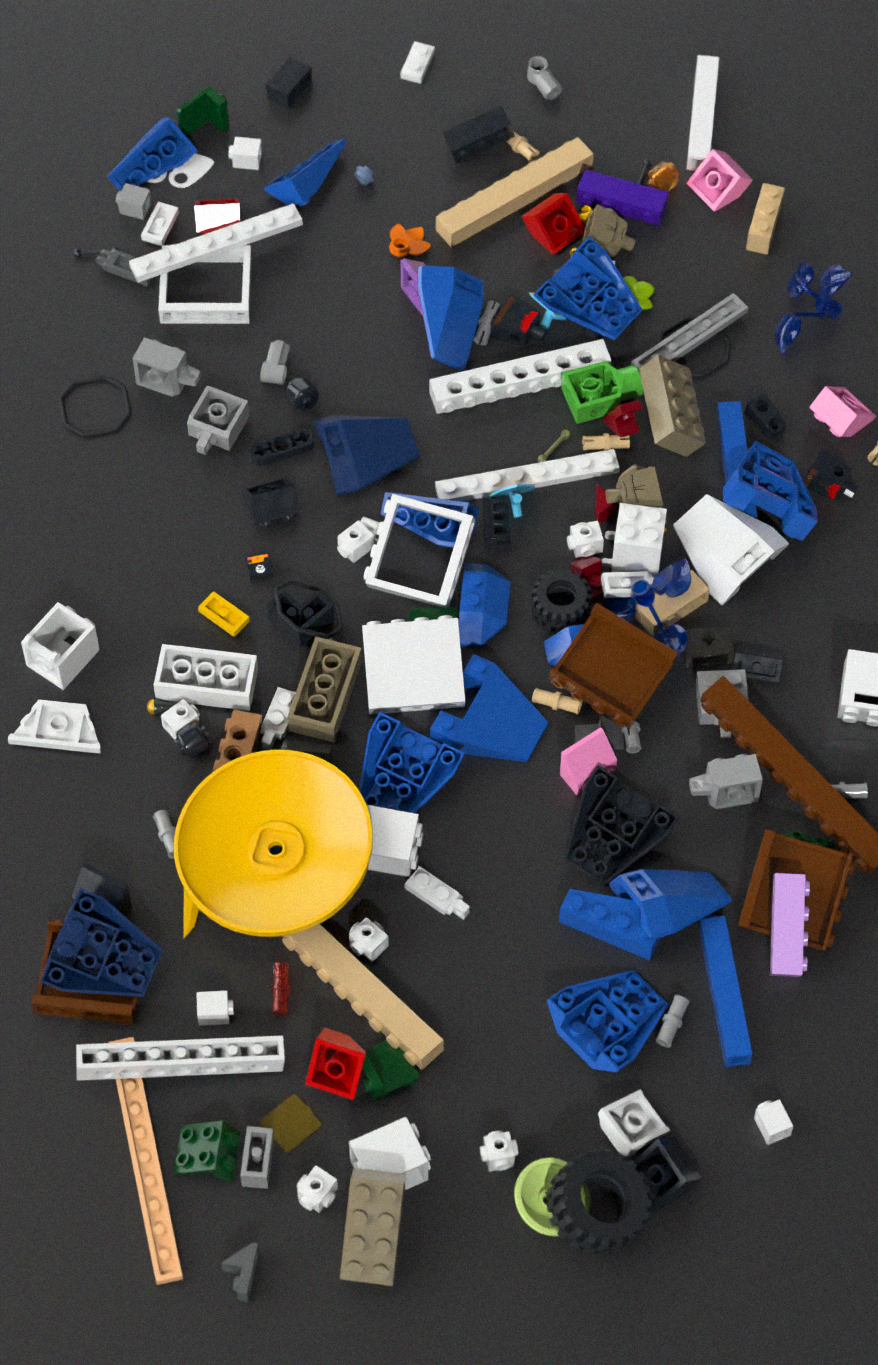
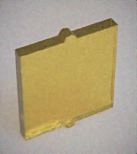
(291, 1122)

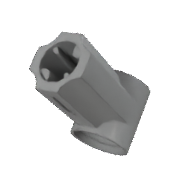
(542, 77)
(275, 367)

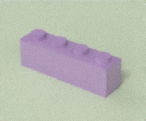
(788, 925)

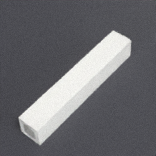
(702, 111)

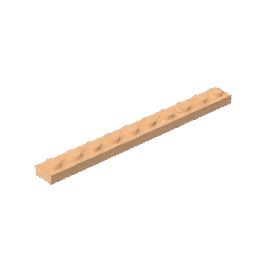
(149, 1178)

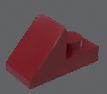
(623, 419)
(603, 509)
(591, 570)

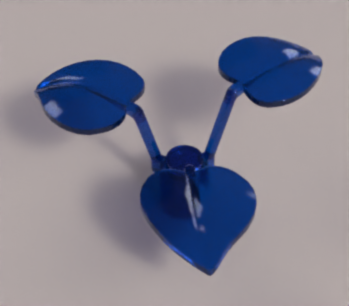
(830, 283)
(673, 582)

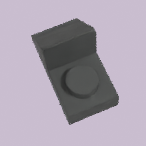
(611, 730)
(244, 1264)

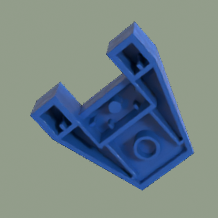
(775, 486)
(498, 721)

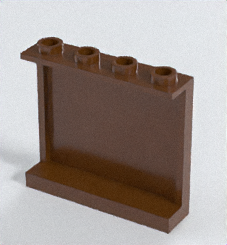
(613, 666)
(824, 870)
(75, 1004)

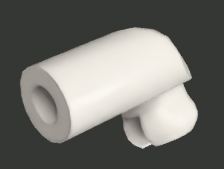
(372, 526)

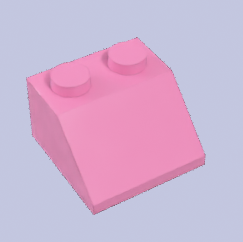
(719, 180)
(841, 411)
(583, 757)

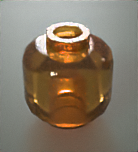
(663, 176)

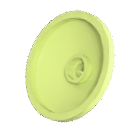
(533, 1187)

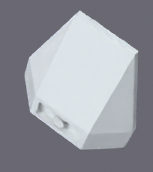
(726, 545)

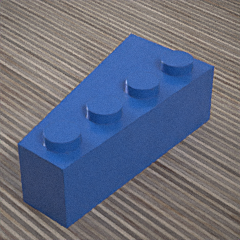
(608, 919)

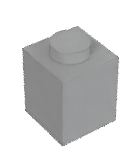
(134, 201)

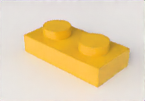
(223, 614)

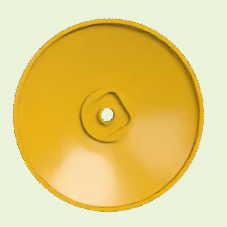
(265, 803)

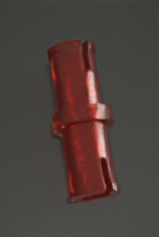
(280, 989)

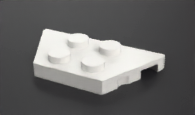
(57, 727)

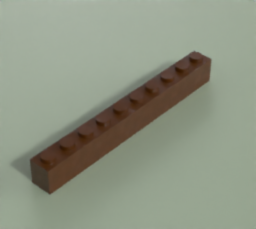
(793, 772)

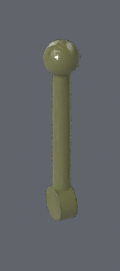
(565, 434)

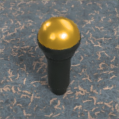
(156, 706)

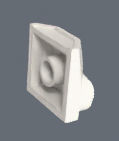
(631, 1123)

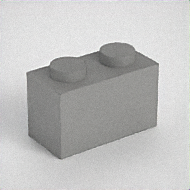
(257, 1157)

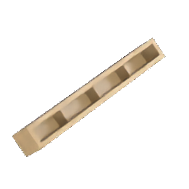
(514, 192)
(366, 994)

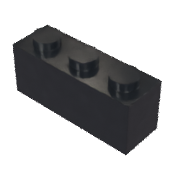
(478, 134)

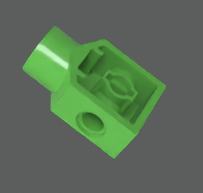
(599, 389)

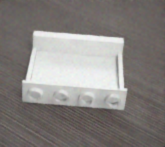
(413, 665)

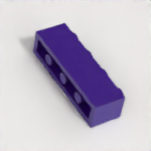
(623, 197)

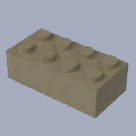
(672, 406)
(324, 689)
(373, 1226)

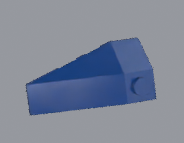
(156, 153)
(307, 177)
(430, 526)

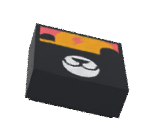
(259, 566)

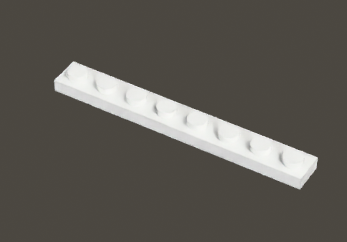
(215, 242)
(538, 474)

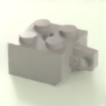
(163, 368)
(217, 419)
(705, 680)
(729, 781)

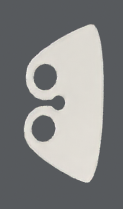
(193, 168)

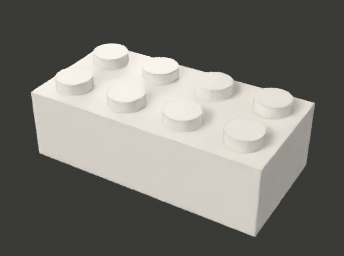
(206, 677)

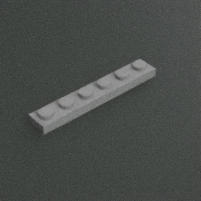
(696, 331)

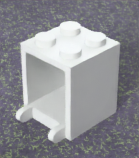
(637, 539)
(51, 655)
(859, 677)
(395, 841)
(392, 1150)

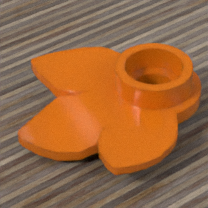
(407, 241)

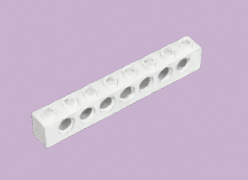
(536, 371)
(179, 1057)

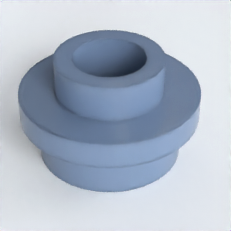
(364, 175)

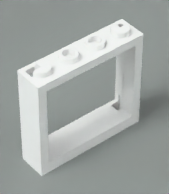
(211, 312)
(456, 560)

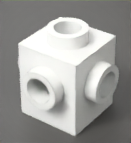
(585, 539)
(368, 939)
(498, 1151)
(316, 1189)

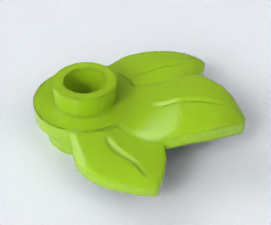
(641, 291)

